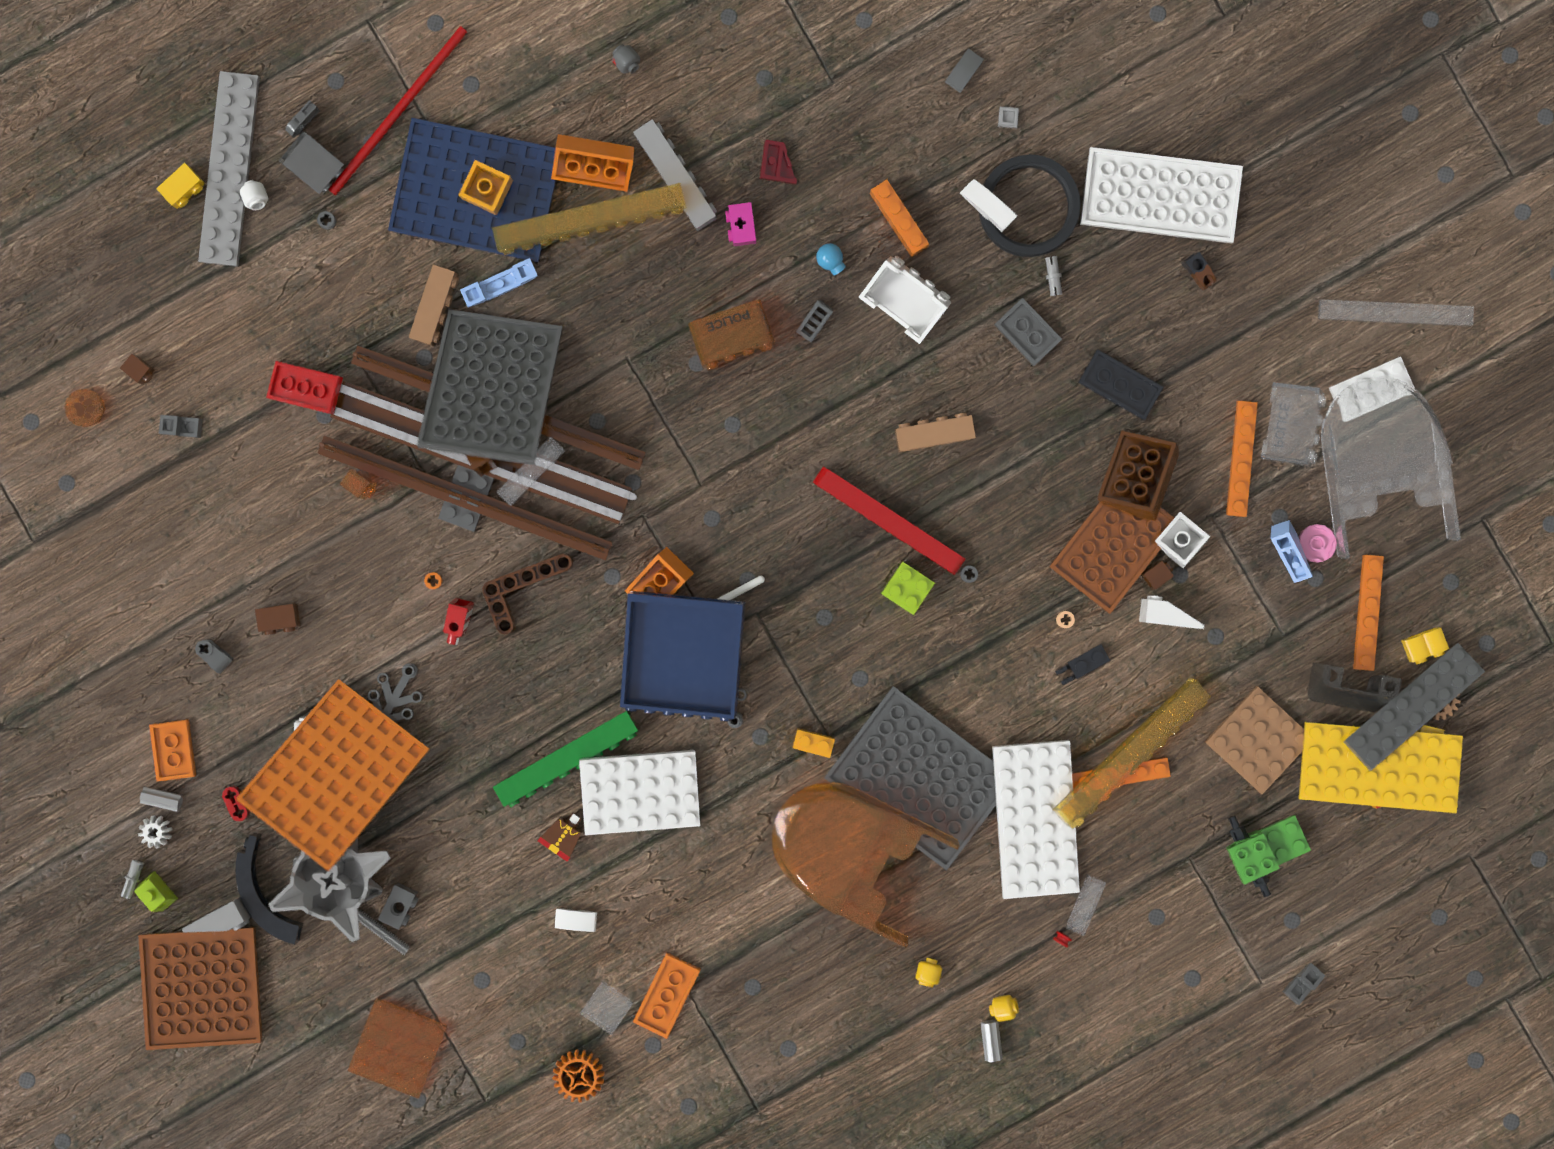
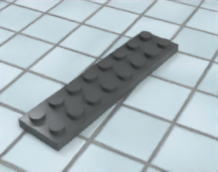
(1414, 706)

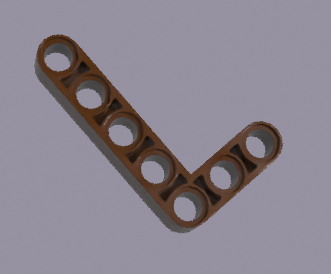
(520, 583)

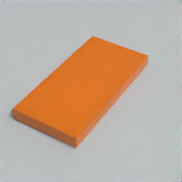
(666, 995)

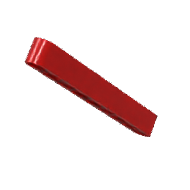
(889, 520)

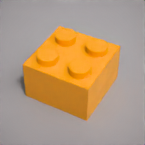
(485, 187)

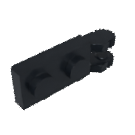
(1084, 663)

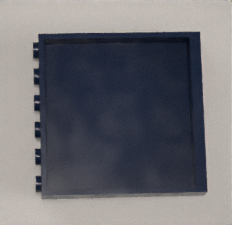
(682, 655)

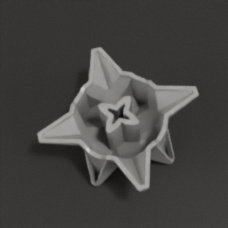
(318, 895)

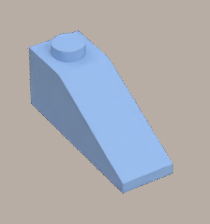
(1290, 550)

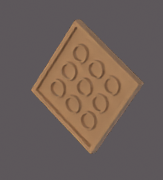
(1258, 740)

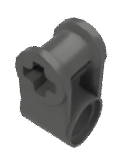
(216, 657)

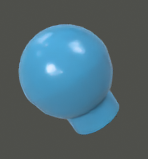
(830, 258)

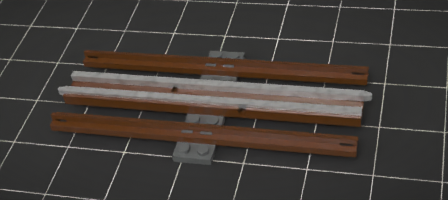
(468, 492)

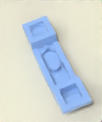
(499, 284)

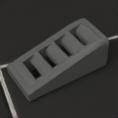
(823, 306)

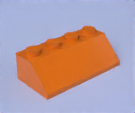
(592, 162)

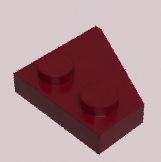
(776, 164)

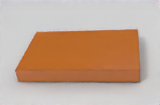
(172, 750)

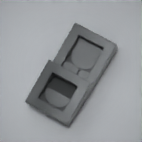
(964, 70)
(180, 426)
(1303, 983)

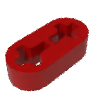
(231, 805)

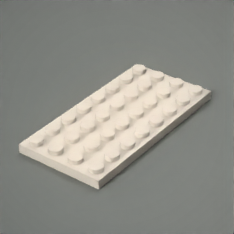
(1161, 195)
(1034, 843)

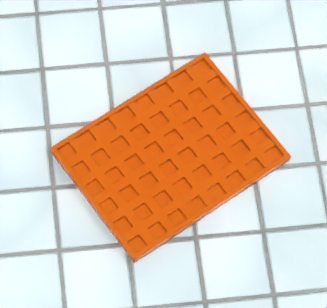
(333, 775)

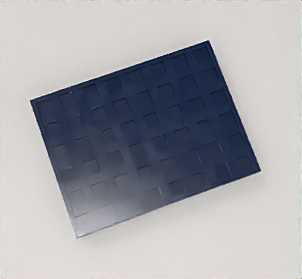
(434, 172)

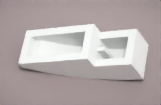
(988, 205)

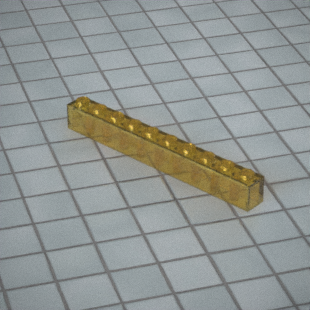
(589, 218)
(1131, 753)

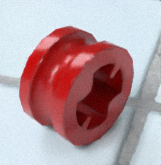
(1062, 938)

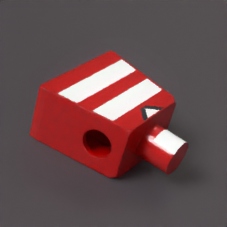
(458, 612)

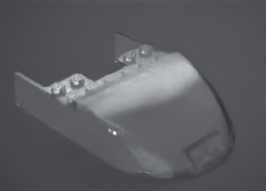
(1380, 442)

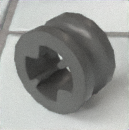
(330, 225)
(963, 577)

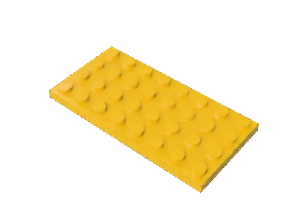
(1414, 776)

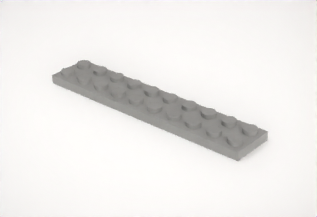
(228, 168)

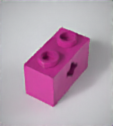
(737, 213)

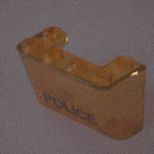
(731, 334)

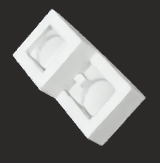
(576, 920)

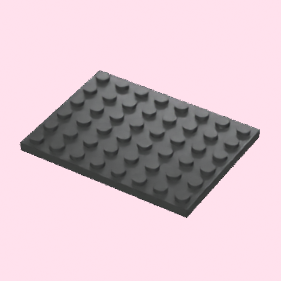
(490, 387)
(921, 770)

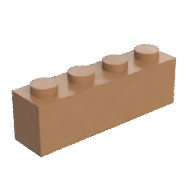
(433, 306)
(935, 433)

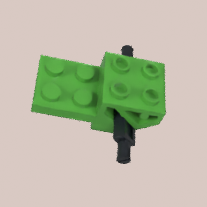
(1263, 850)

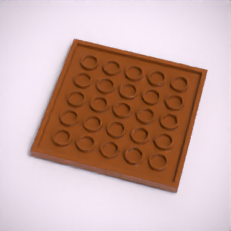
(200, 988)

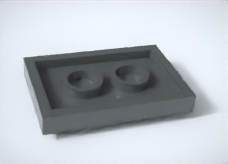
(1028, 332)

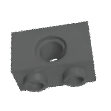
(390, 914)

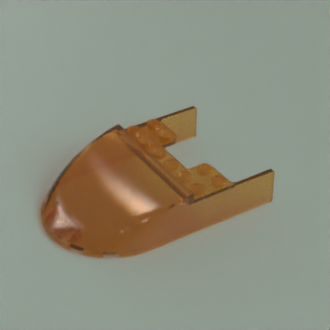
(835, 845)

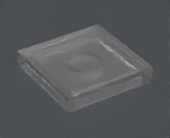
(606, 1007)

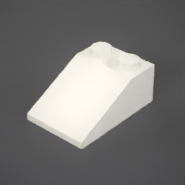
(1162, 612)

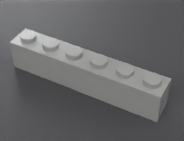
(672, 172)

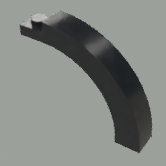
(254, 900)

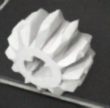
(161, 835)

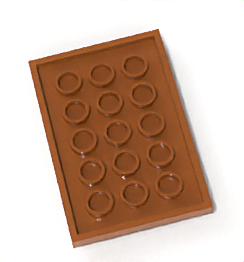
(1109, 553)

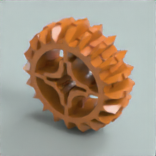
(586, 1061)

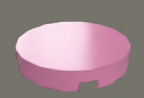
(1317, 543)

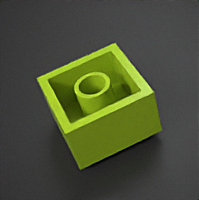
(907, 588)

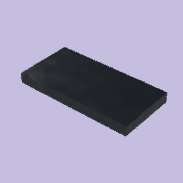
(1120, 384)

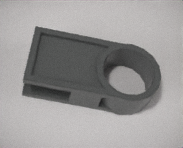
(302, 119)

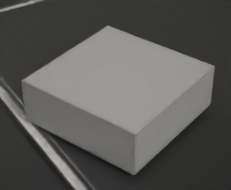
(1008, 117)

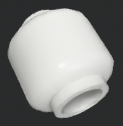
(254, 195)

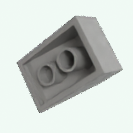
(223, 919)

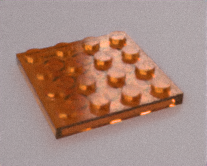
(397, 1048)

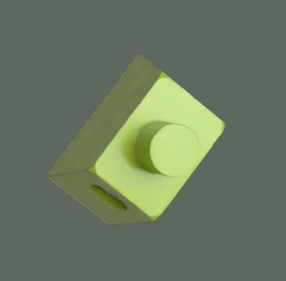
(155, 893)

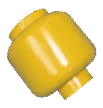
(929, 972)
(1004, 1008)

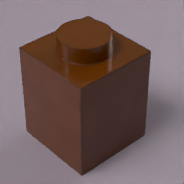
(137, 369)
(1157, 574)

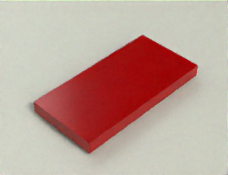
(304, 387)

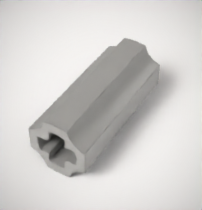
(161, 799)
(991, 1040)

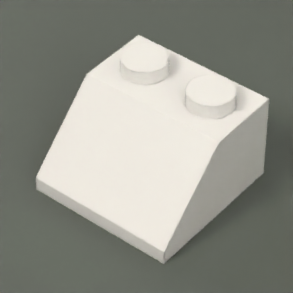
(1182, 540)

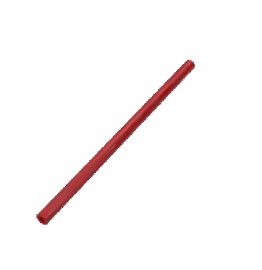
(397, 110)

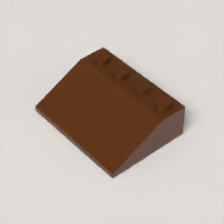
(1139, 474)

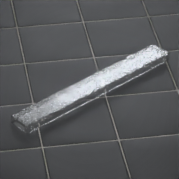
(1396, 312)

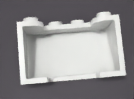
(906, 297)

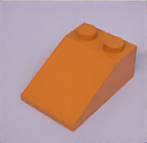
(662, 575)

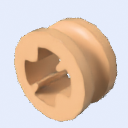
(1061, 615)

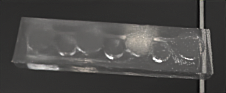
(529, 473)

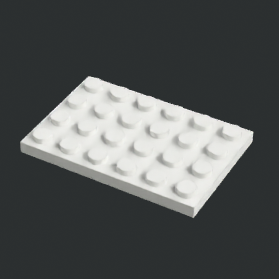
(639, 792)

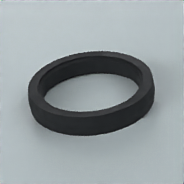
(1073, 200)

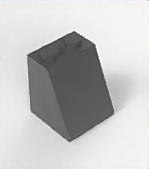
(311, 163)

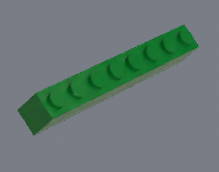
(567, 757)

